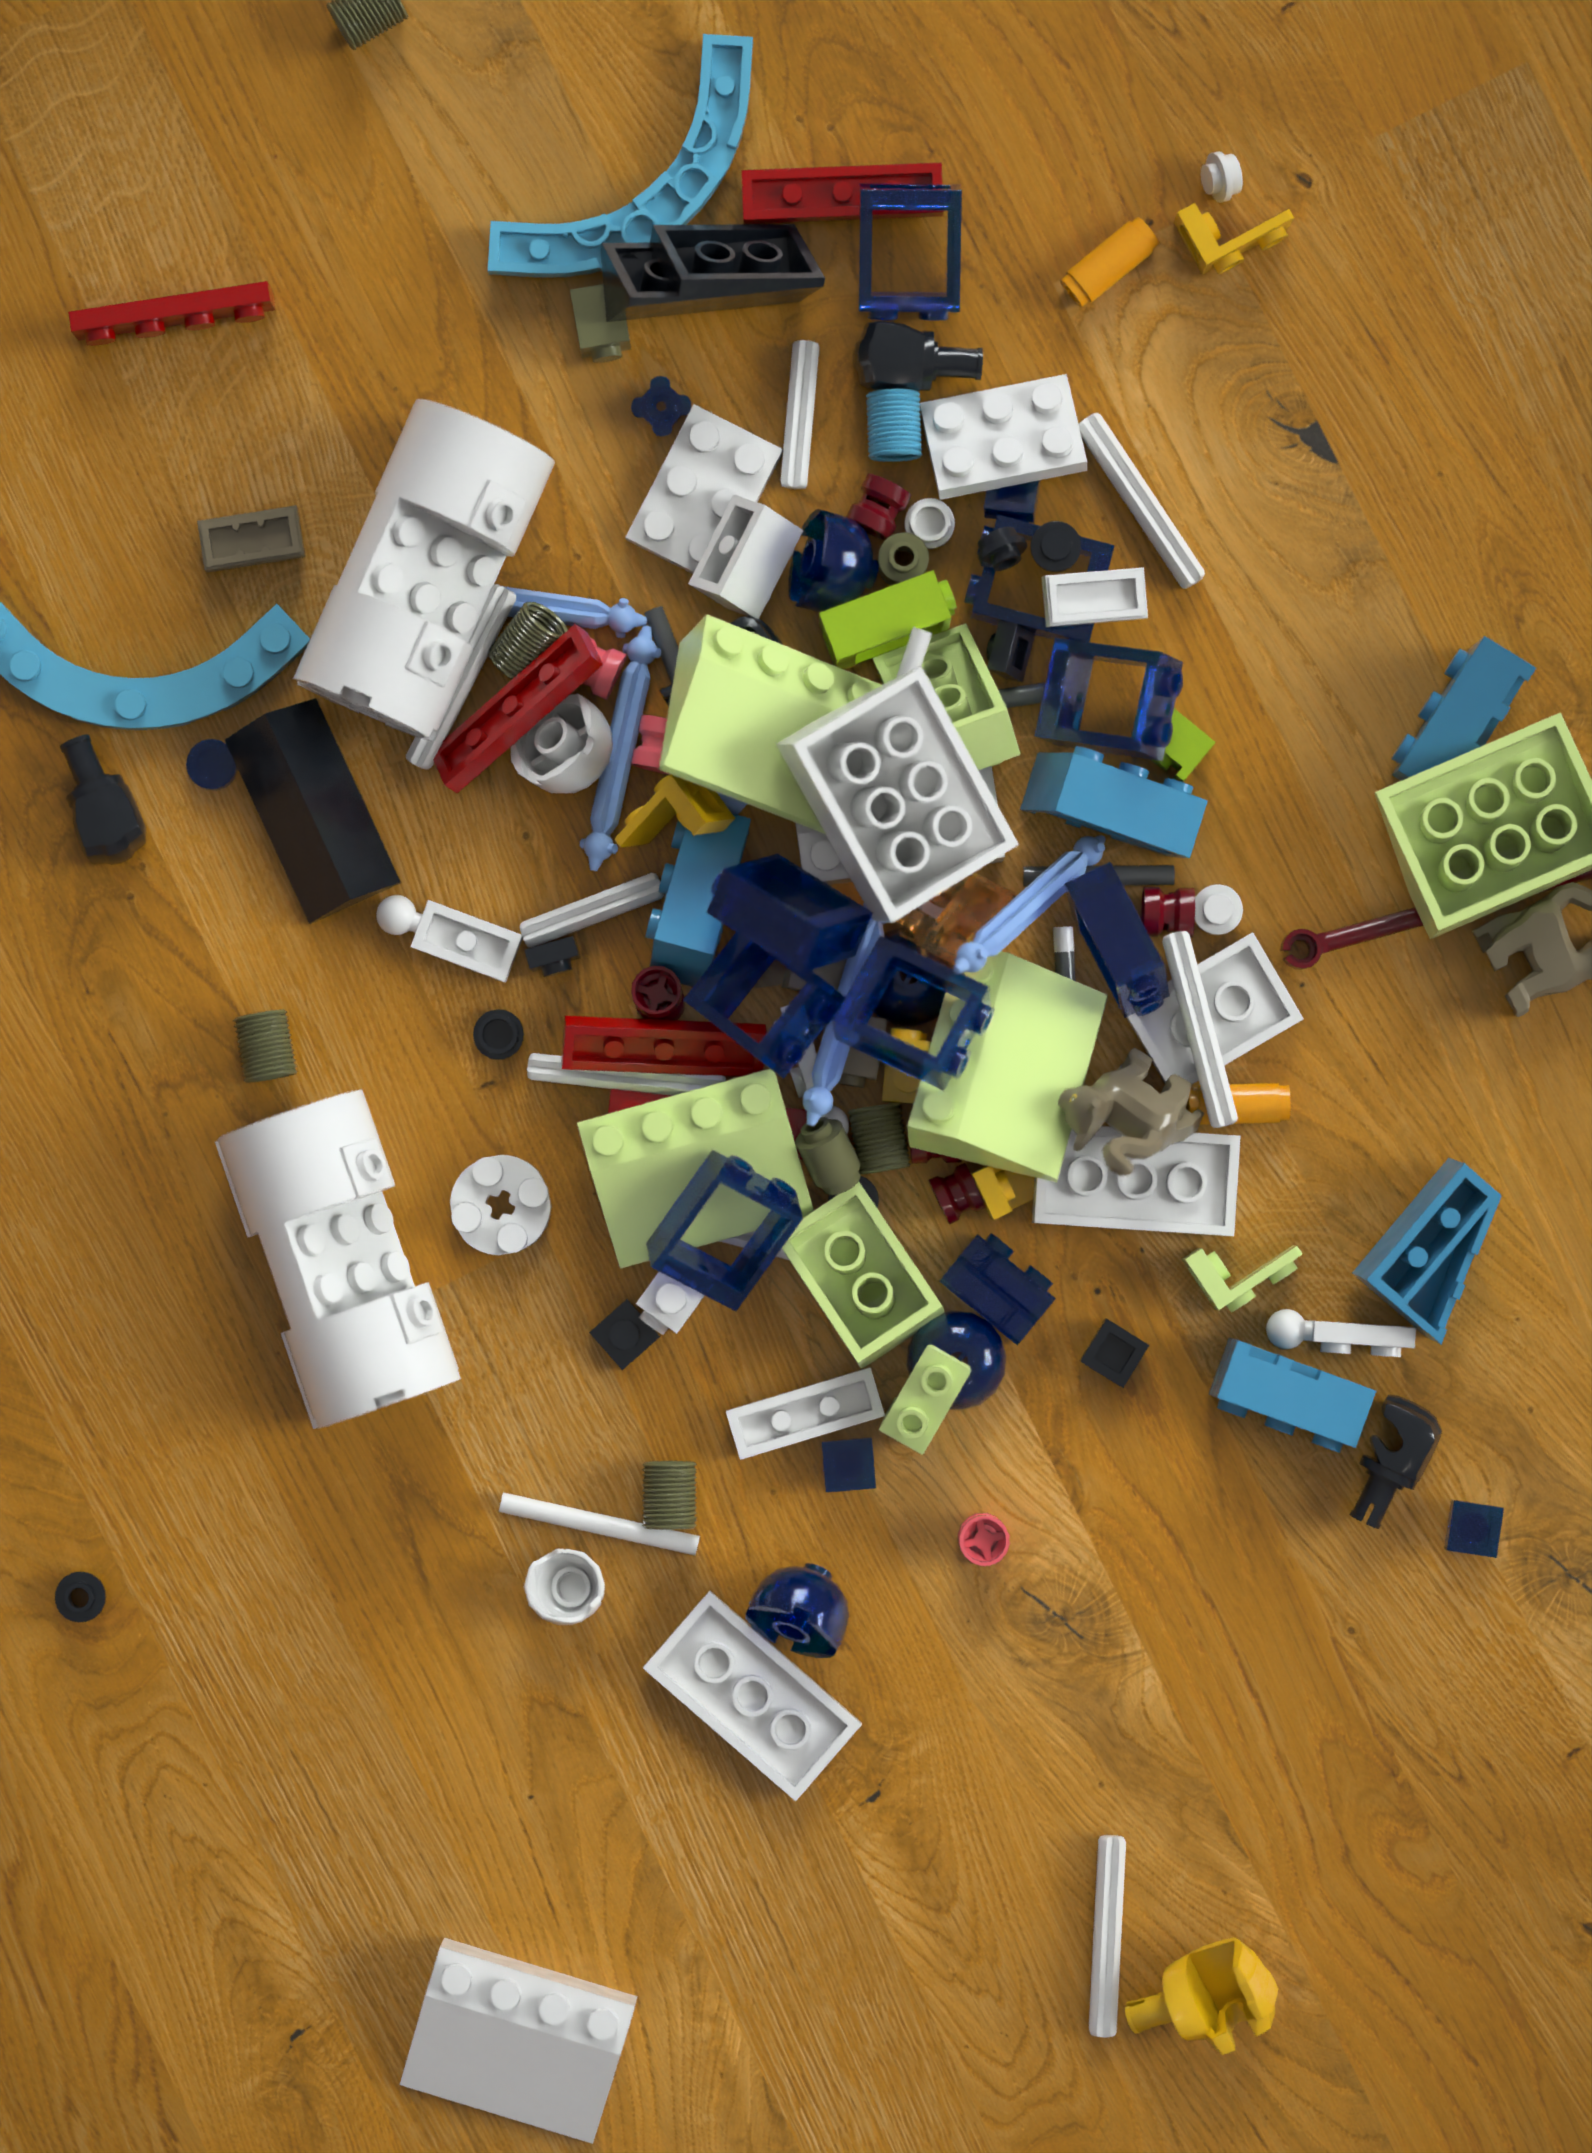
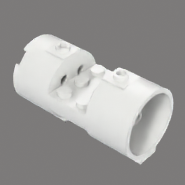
(423, 568)
(318, 1203)

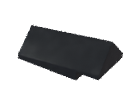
(707, 270)
(312, 809)

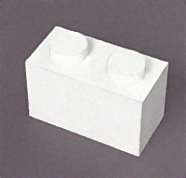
(745, 556)

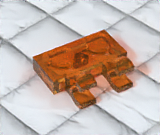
(965, 911)

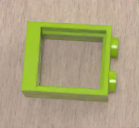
(885, 619)

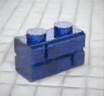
(997, 1287)

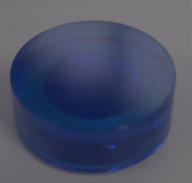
(211, 765)

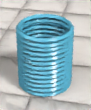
(894, 425)

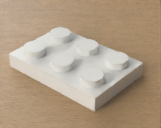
(1003, 436)
(696, 484)
(1244, 1004)

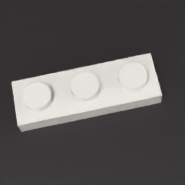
(805, 1413)

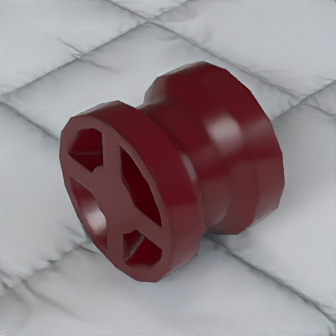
(957, 1193)

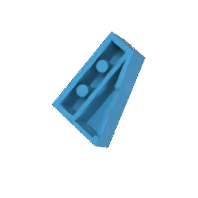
(1467, 710)
(1115, 801)
(683, 930)
(1430, 1248)
(1291, 1395)

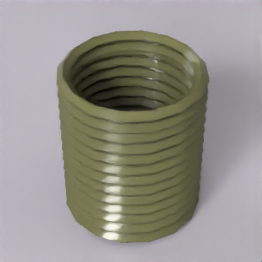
(365, 18)
(526, 638)
(265, 1046)
(879, 1138)
(669, 1495)

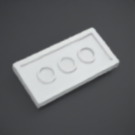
(1175, 1191)
(752, 1695)

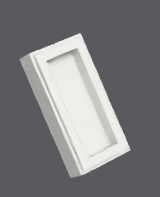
(1094, 597)

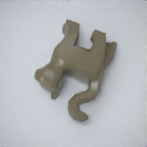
(1545, 942)
(1134, 1109)

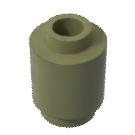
(890, 570)
(829, 1156)

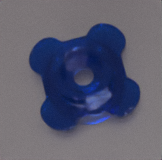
(661, 421)

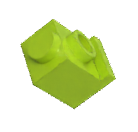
(1185, 748)

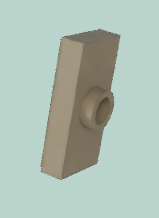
(251, 539)

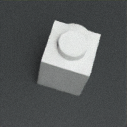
(667, 1304)

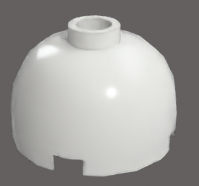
(565, 747)

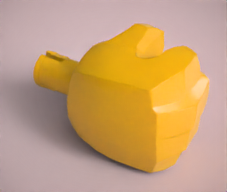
(1210, 1995)

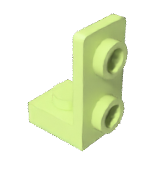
(1211, 1272)
(925, 1399)

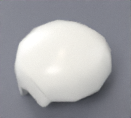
(564, 1587)

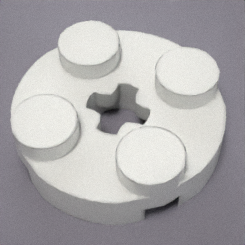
(528, 1195)

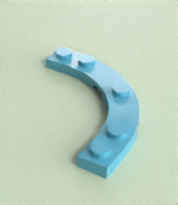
(669, 200)
(152, 701)

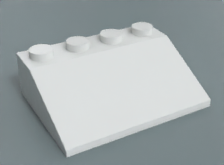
(897, 795)
(518, 2040)

